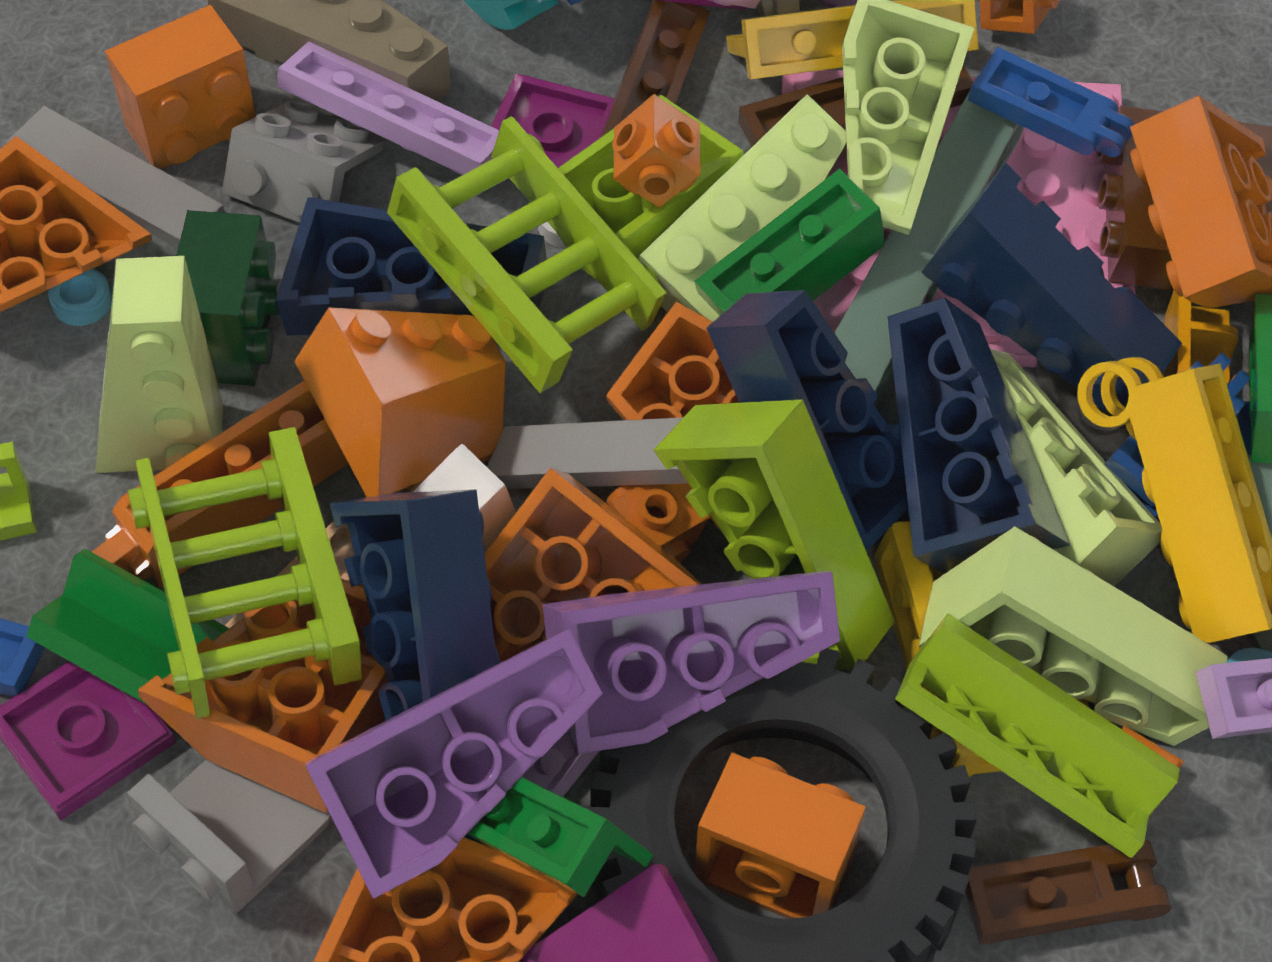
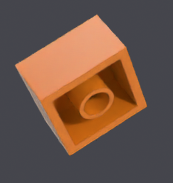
(181, 87)
(777, 838)

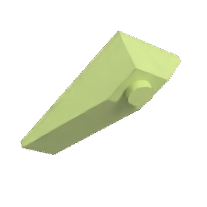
(897, 98)

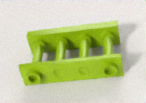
(502, 300)
(312, 581)

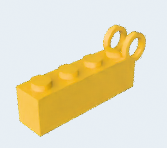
(1200, 489)

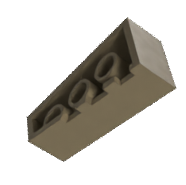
(357, 30)

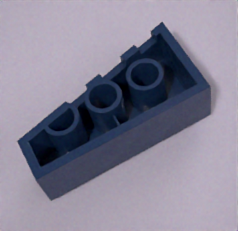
(364, 261)
(1044, 292)
(785, 350)
(962, 441)
(423, 590)

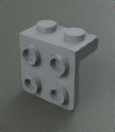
(294, 156)
(224, 830)

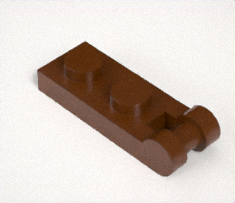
(1063, 892)

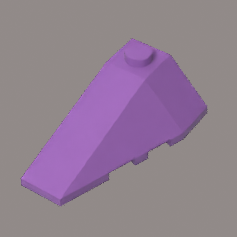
(688, 648)
(436, 769)

